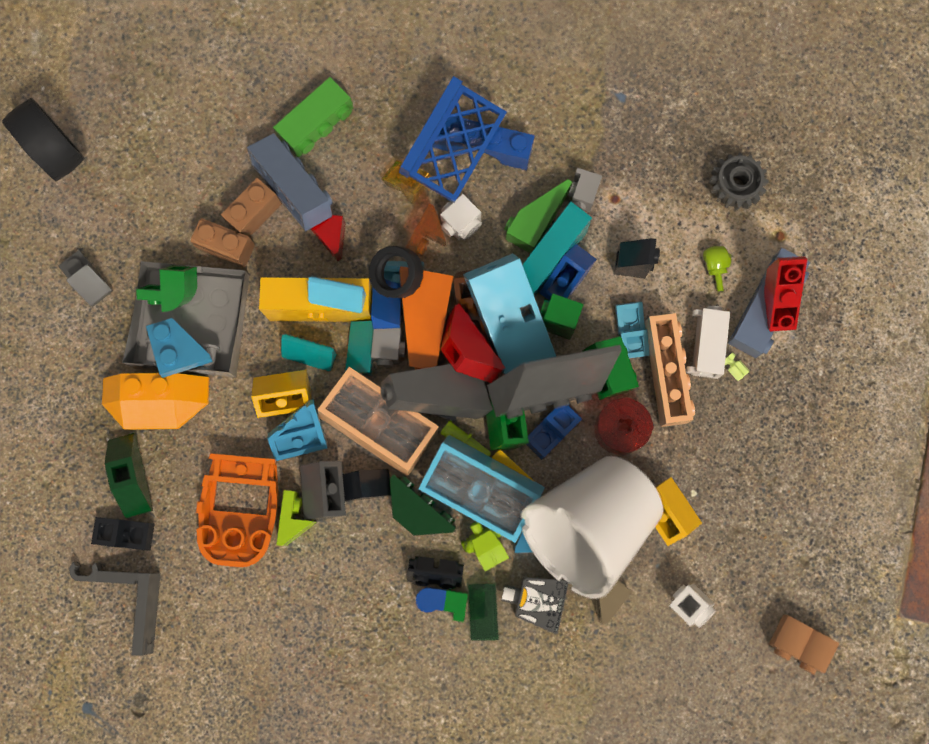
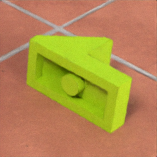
(289, 526)

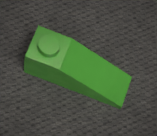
(534, 219)

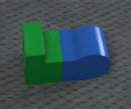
(434, 599)

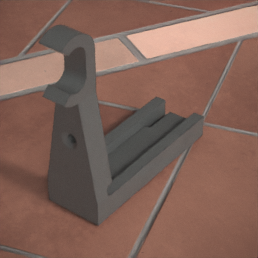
(145, 603)

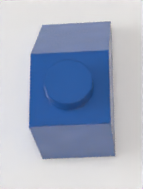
(568, 273)

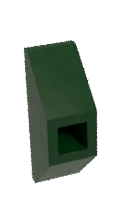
(127, 476)
(416, 511)

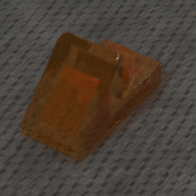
(429, 228)

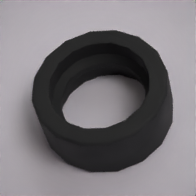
(377, 266)

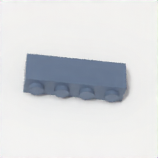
(290, 181)
(752, 329)

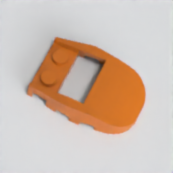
(236, 537)

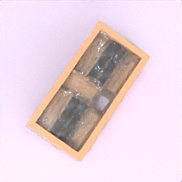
(363, 416)

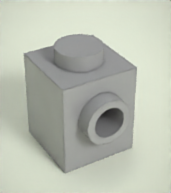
(388, 347)

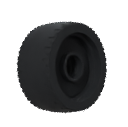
(43, 139)

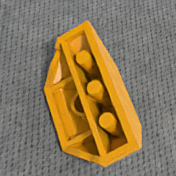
(154, 402)

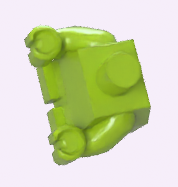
(485, 546)

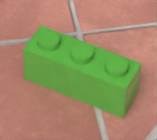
(314, 117)

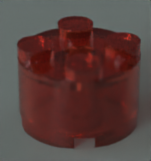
(634, 415)

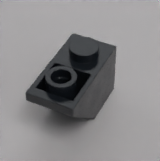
(636, 258)

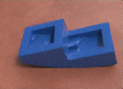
(552, 430)

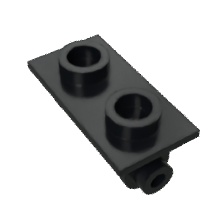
(422, 573)

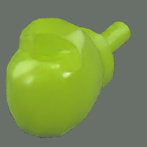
(717, 262)

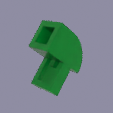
(176, 288)

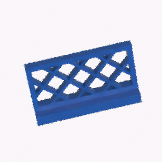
(432, 129)

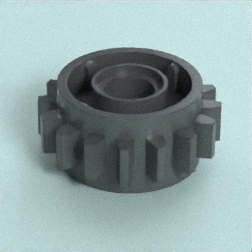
(745, 169)

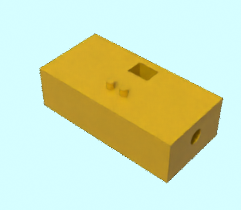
(288, 301)

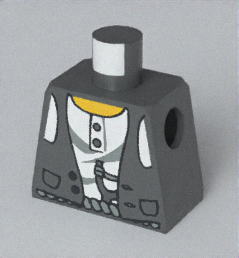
(538, 601)

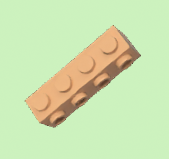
(669, 371)

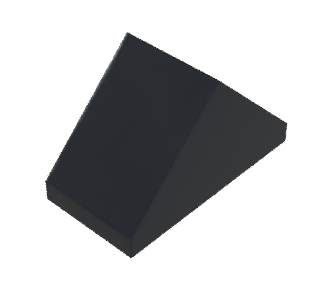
(366, 484)

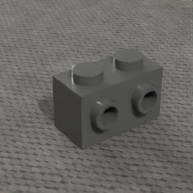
(322, 490)

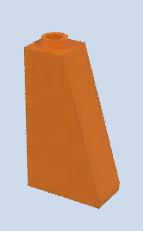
(426, 317)

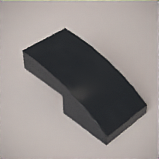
(122, 533)

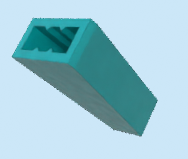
(561, 237)

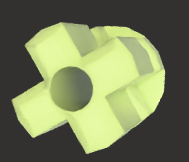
(736, 368)

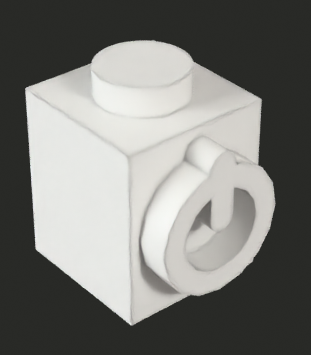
(460, 218)
(692, 605)

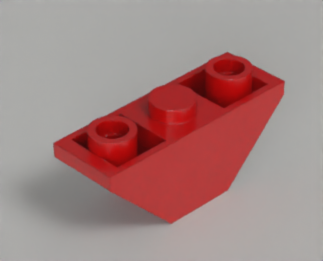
(784, 292)
(468, 348)

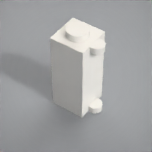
(710, 342)

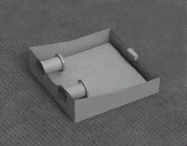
(210, 318)

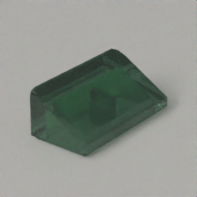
(483, 612)

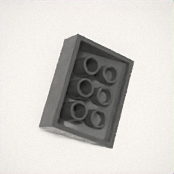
(552, 382)

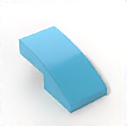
(632, 328)

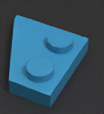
(175, 348)

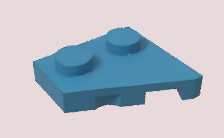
(298, 434)

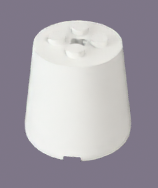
(593, 524)

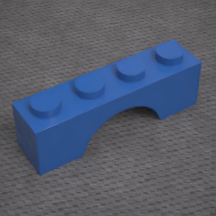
(507, 145)

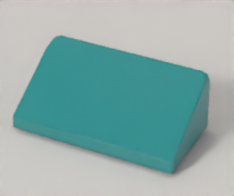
(360, 347)
(307, 352)

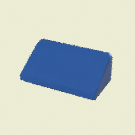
(385, 310)

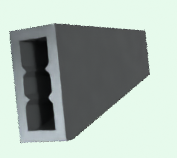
(438, 392)

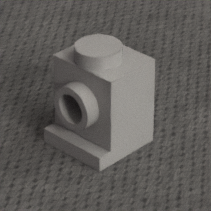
(584, 188)

